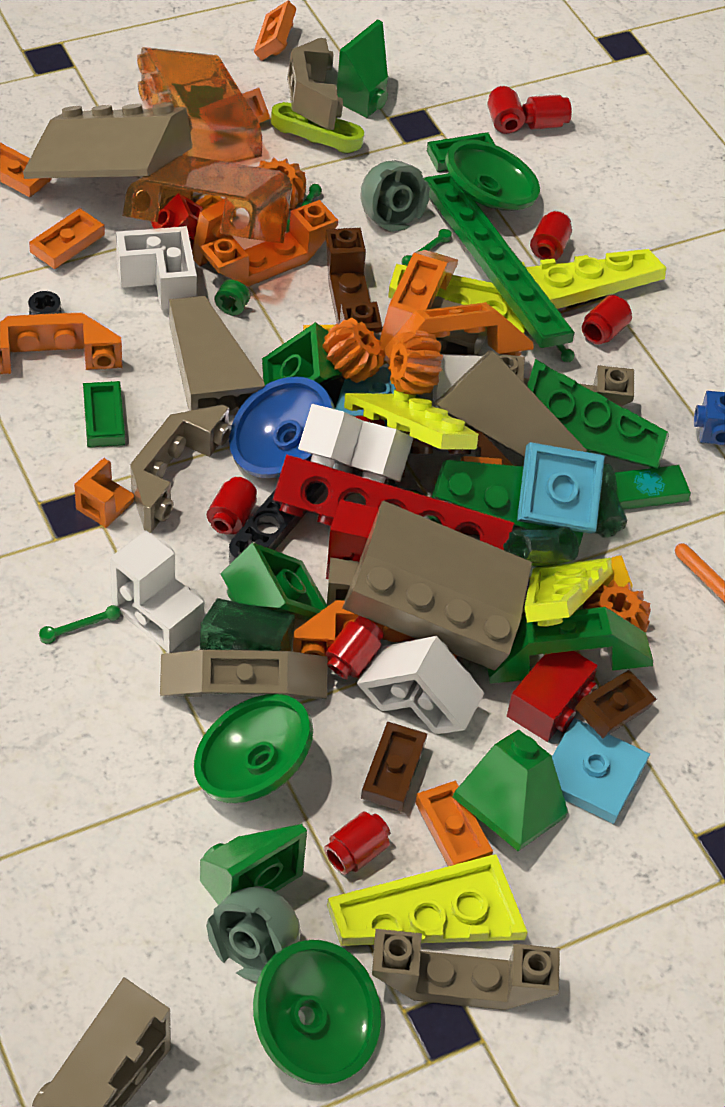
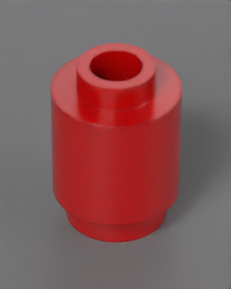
(505, 110)
(547, 111)
(551, 236)
(606, 320)
(232, 506)
(354, 647)
(357, 842)

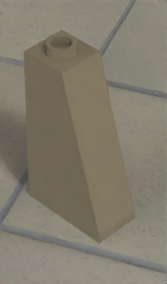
(209, 357)
(504, 408)

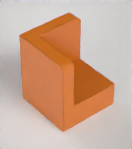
(100, 496)

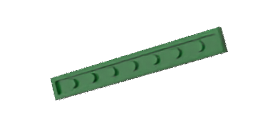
(500, 263)

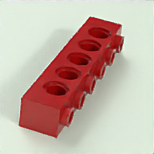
(300, 474)

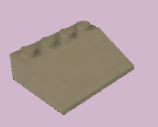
(110, 142)
(440, 585)

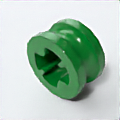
(228, 304)

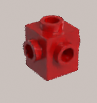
(179, 213)

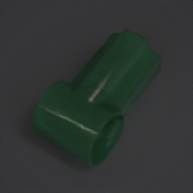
(610, 513)
(543, 546)

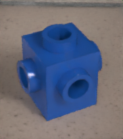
(711, 418)

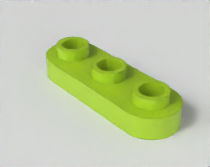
(345, 137)

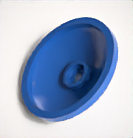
(273, 424)

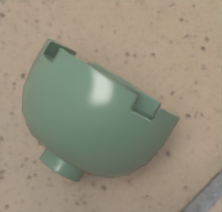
(394, 194)
(252, 928)

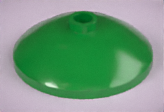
(492, 175)
(253, 748)
(338, 1010)

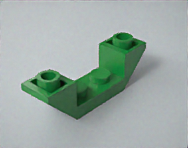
(583, 630)

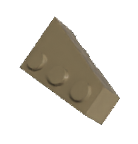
(113, 1054)

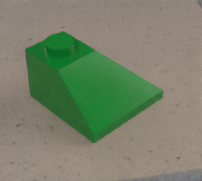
(364, 71)
(301, 358)
(273, 582)
(514, 790)
(255, 859)

